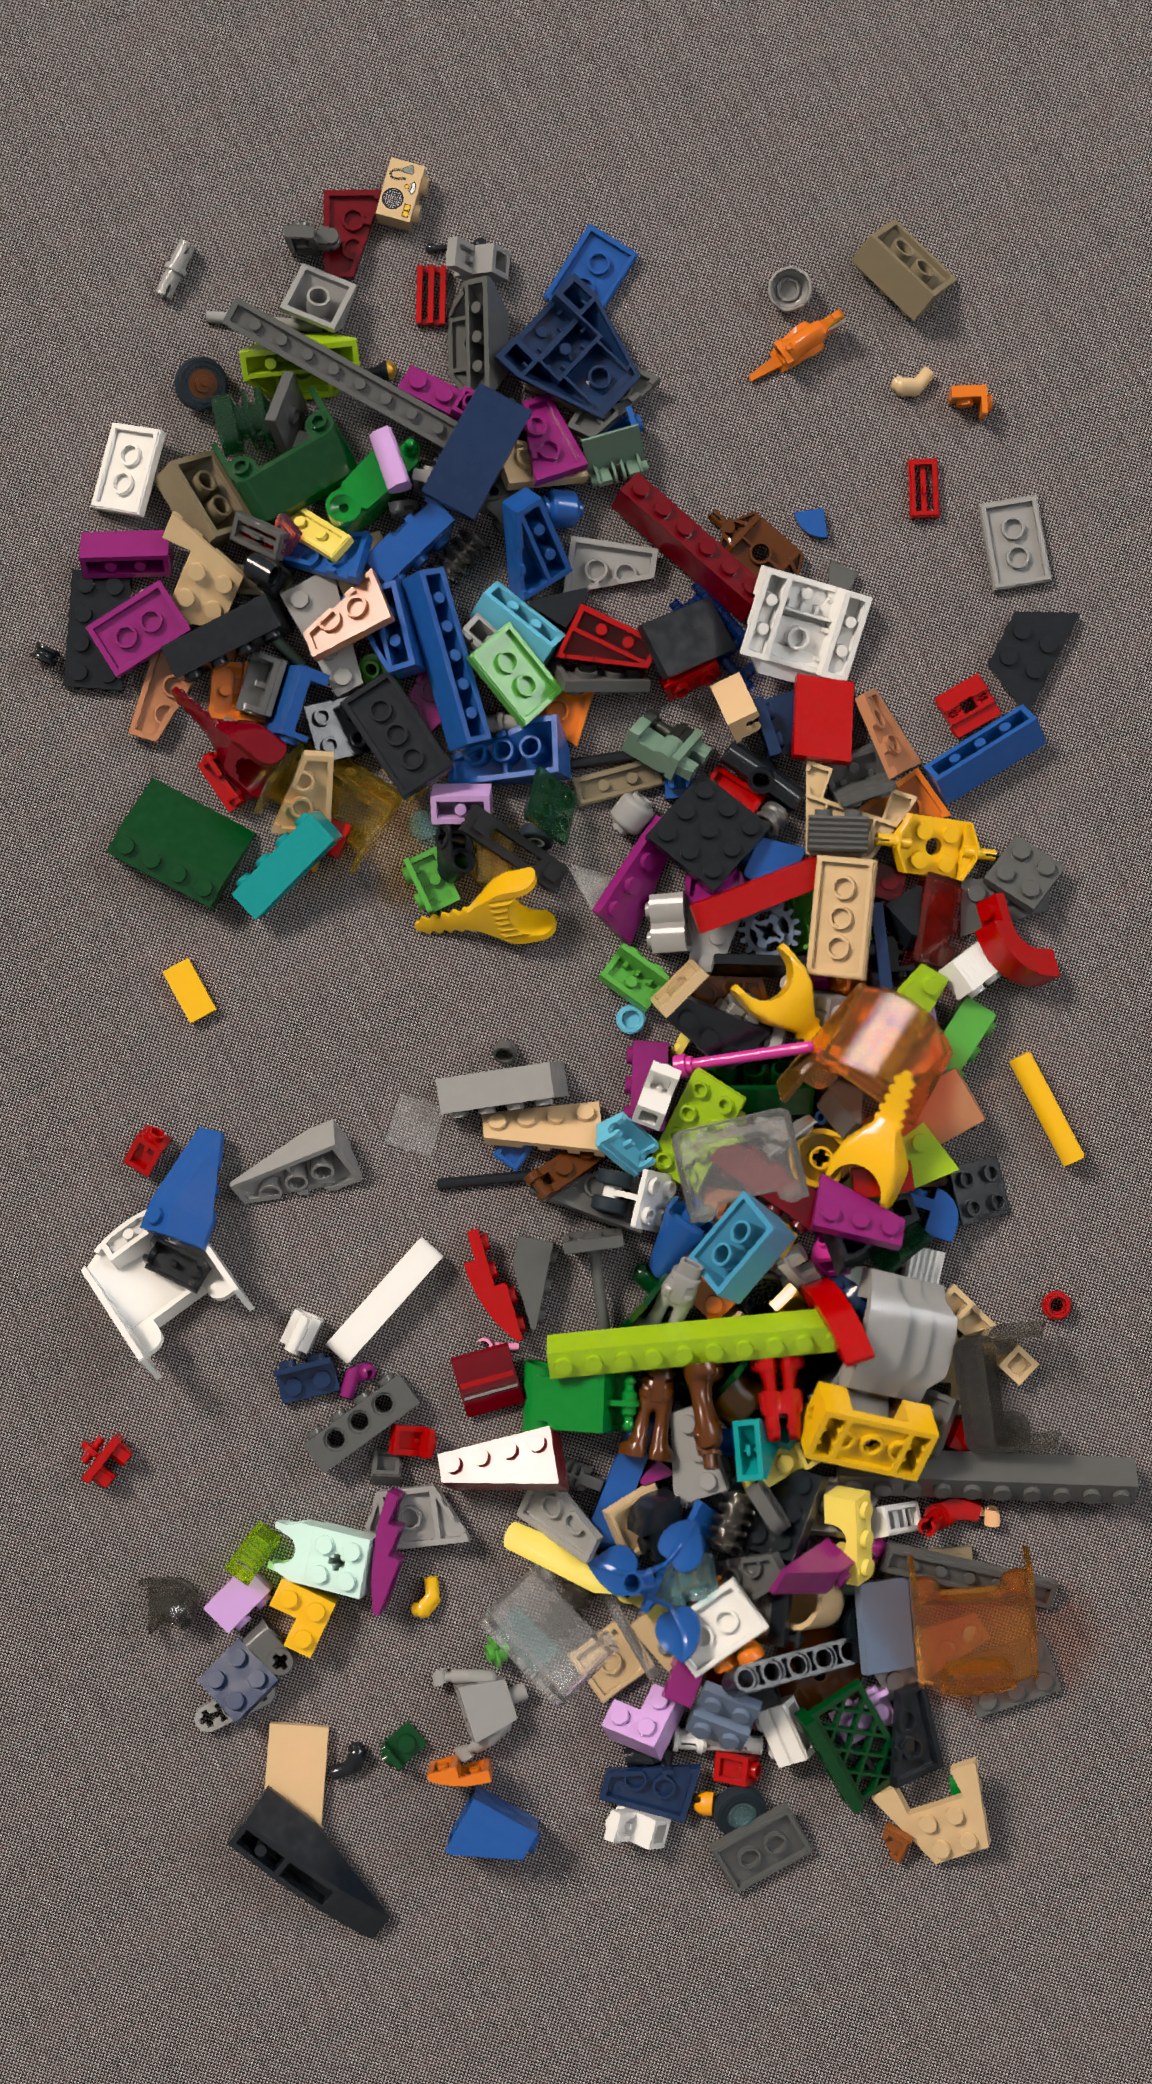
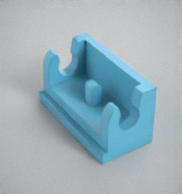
(626, 1143)

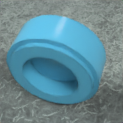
(630, 1019)

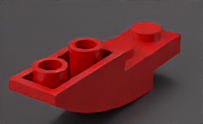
(495, 1298)

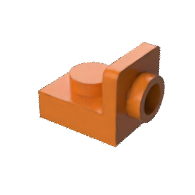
(966, 395)

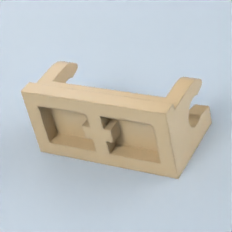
(736, 706)

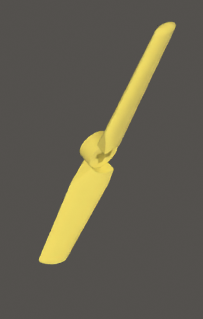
(546, 1553)

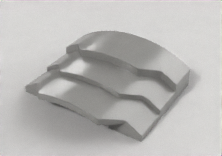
(909, 1334)

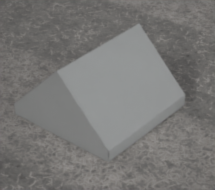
(319, 298)

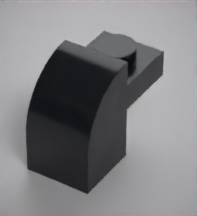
(651, 1516)

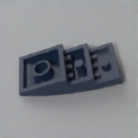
(476, 452)

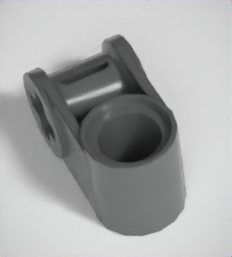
(267, 1645)

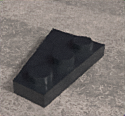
(716, 1030)
(914, 1736)

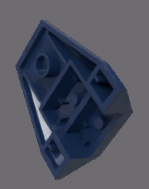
(572, 352)

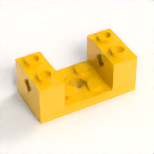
(838, 1434)

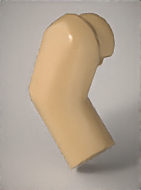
(912, 386)

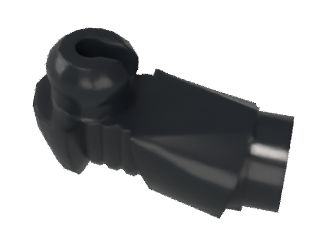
(638, 1758)

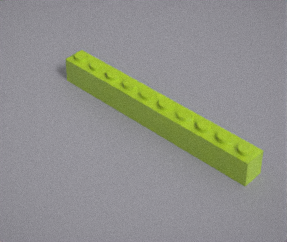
(687, 1343)

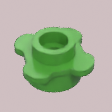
(494, 1653)

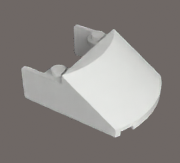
(143, 1300)

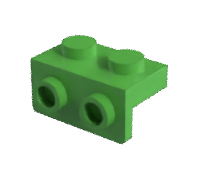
(433, 891)
(633, 977)

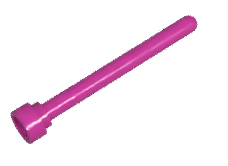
(688, 1064)

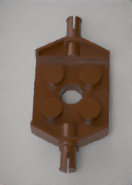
(752, 530)

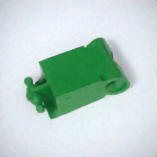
(364, 492)
(578, 1403)

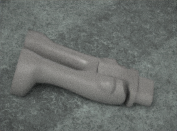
(676, 1291)

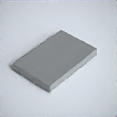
(1014, 543)

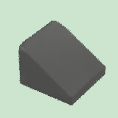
(386, 1468)

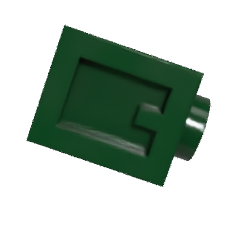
(402, 1745)

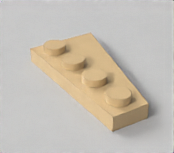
(558, 1127)

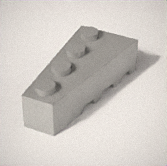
(306, 604)
(502, 1087)

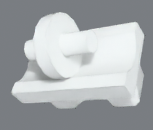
(790, 1268)

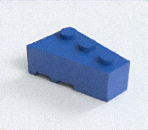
(411, 543)
(531, 545)

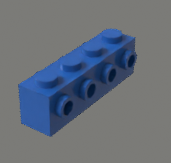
(987, 754)

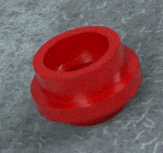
(1065, 1308)

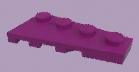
(625, 896)

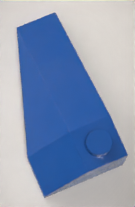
(515, 755)

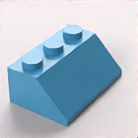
(741, 1247)

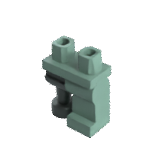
(666, 747)

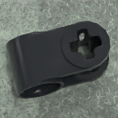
(266, 574)
(454, 853)

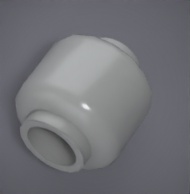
(632, 813)

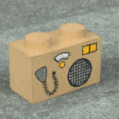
(402, 194)

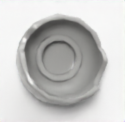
(790, 289)

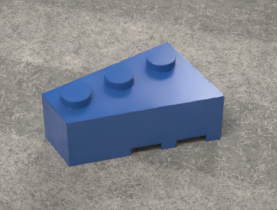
(398, 642)

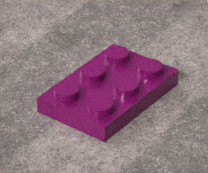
(138, 628)

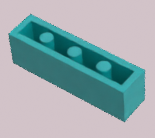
(287, 864)

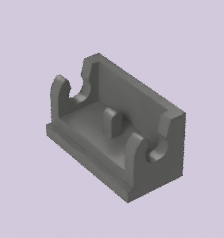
(261, 685)

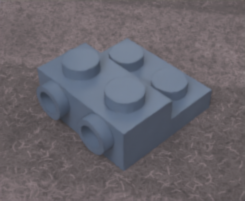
(722, 1716)

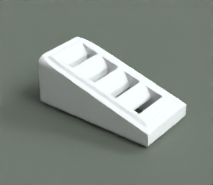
(892, 1519)

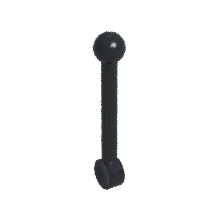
(431, 248)

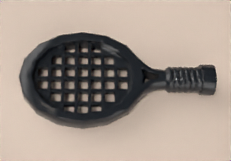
(748, 1307)

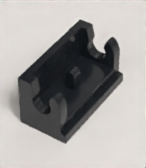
(176, 1264)

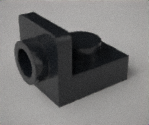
(895, 954)

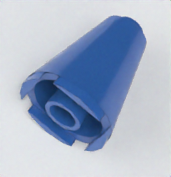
(676, 1237)

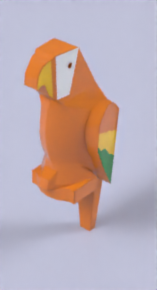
(799, 344)

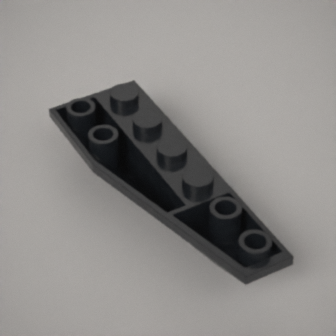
(306, 1862)

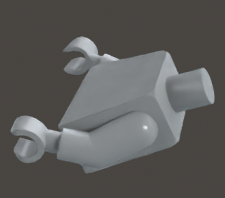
(485, 1706)

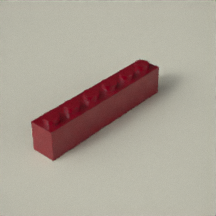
(687, 545)

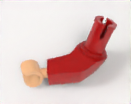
(947, 1511)

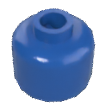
(563, 507)

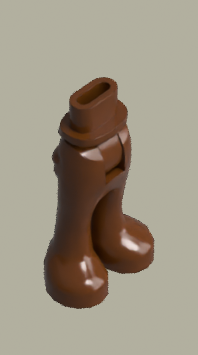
(655, 1395)
(707, 1427)

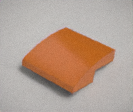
(225, 690)
(452, 1773)

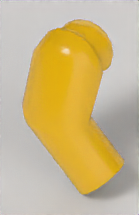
(430, 1600)

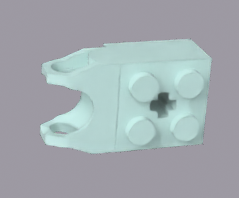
(318, 1557)

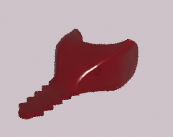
(242, 746)

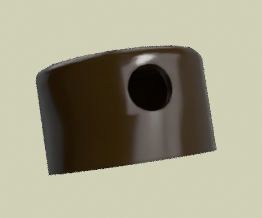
(739, 1399)

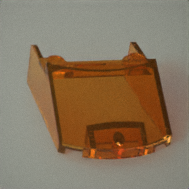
(871, 1041)
(975, 1636)

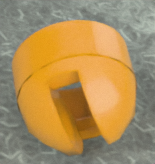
(706, 1801)

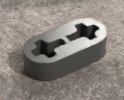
(768, 1506)

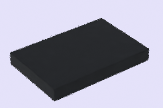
(686, 638)

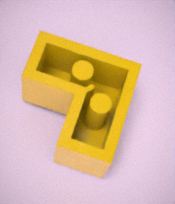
(310, 1608)

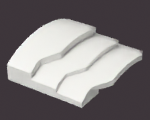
(803, 626)

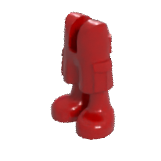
(784, 1403)

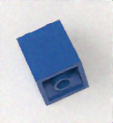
(492, 1829)

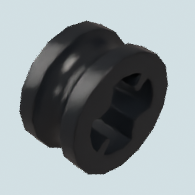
(45, 654)

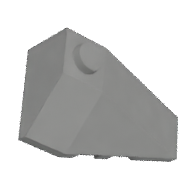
(308, 1162)

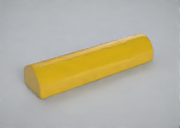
(1046, 1108)

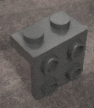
(861, 779)

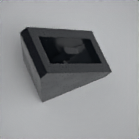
(561, 607)
(903, 917)

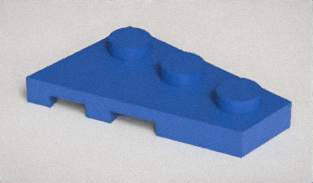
(347, 568)

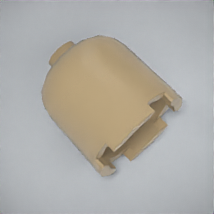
(816, 1609)

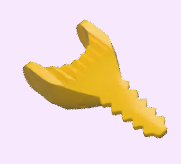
(498, 912)
(793, 1005)
(880, 1143)

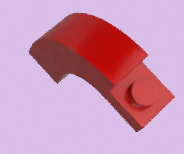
(1006, 948)

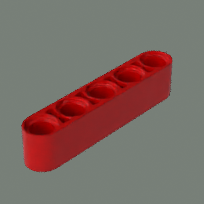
(754, 895)

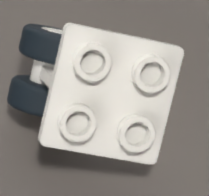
(651, 1201)

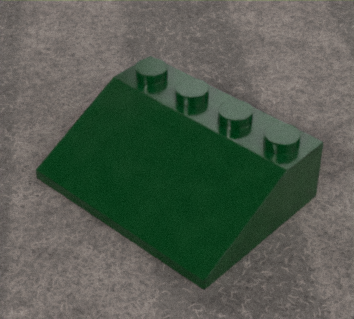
(181, 843)

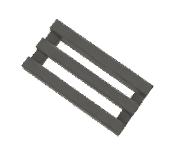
(279, 534)

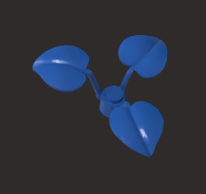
(619, 1573)

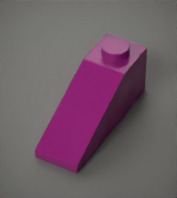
(814, 1571)

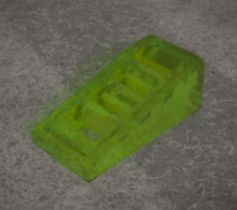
(262, 1538)

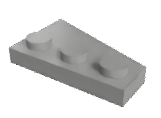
(607, 563)
(688, 1471)

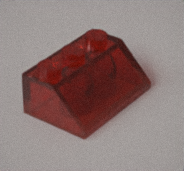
(936, 921)

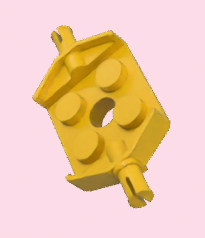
(955, 850)

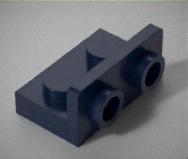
(307, 1378)

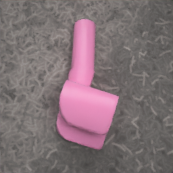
(513, 1346)

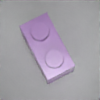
(453, 801)
(235, 1600)

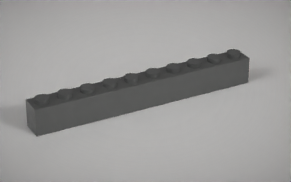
(1009, 1478)

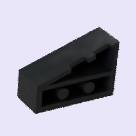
(849, 1253)

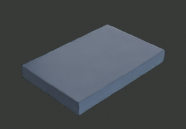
(884, 1625)

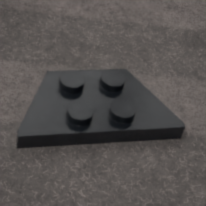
(1029, 652)

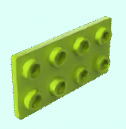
(702, 1103)

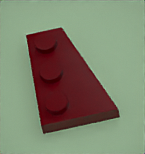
(353, 216)

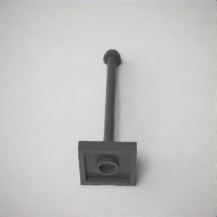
(593, 1243)

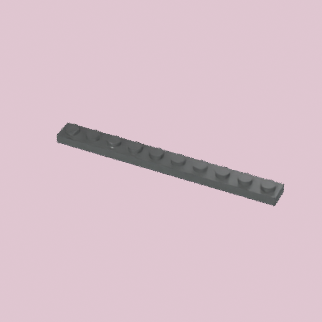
(339, 372)

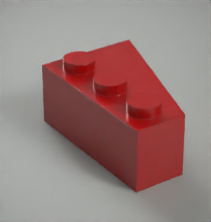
(603, 640)

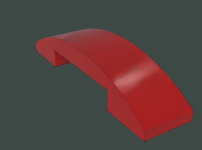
(839, 1319)

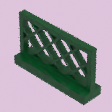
(829, 1753)

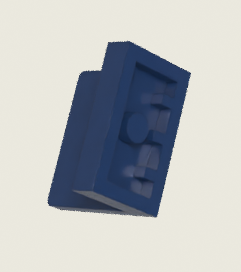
(776, 723)

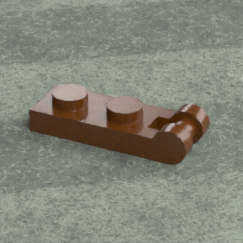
(562, 1171)

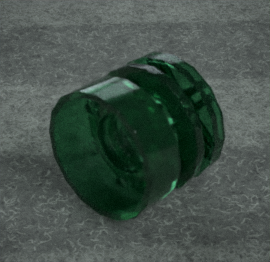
(241, 421)

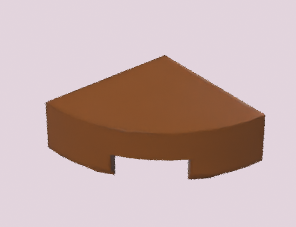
(896, 1842)

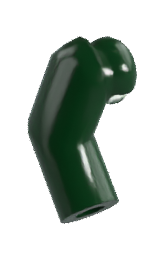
(644, 1277)

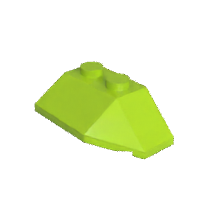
(265, 367)

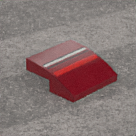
(487, 1379)

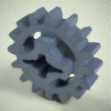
(776, 919)

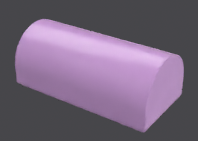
(390, 460)

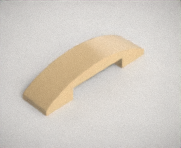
(1017, 1363)

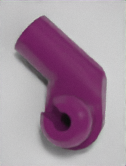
(355, 1375)

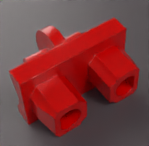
(114, 1449)

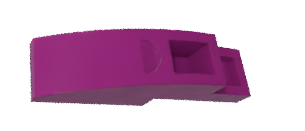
(436, 392)

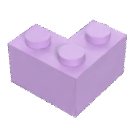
(644, 1729)

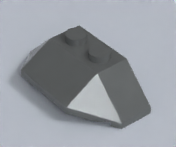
(477, 334)

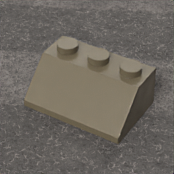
(903, 269)
(202, 495)

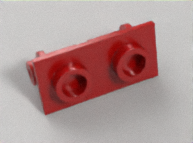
(682, 684)
(228, 793)

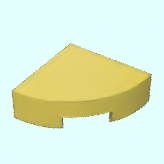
(680, 1046)

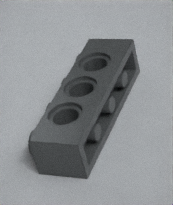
(328, 1455)

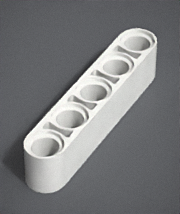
(384, 1300)

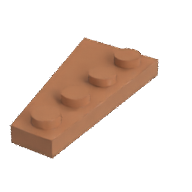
(156, 703)

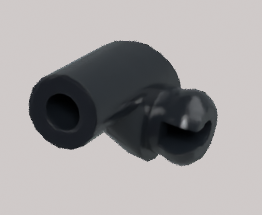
(353, 1762)

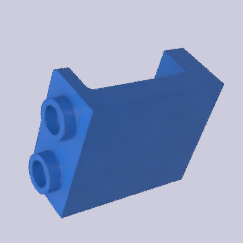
(290, 702)

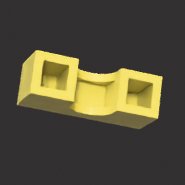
(852, 1513)

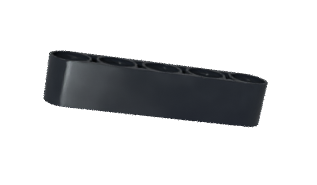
(780, 1670)

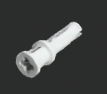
(685, 1740)

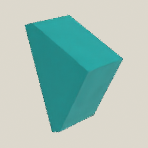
(752, 1450)

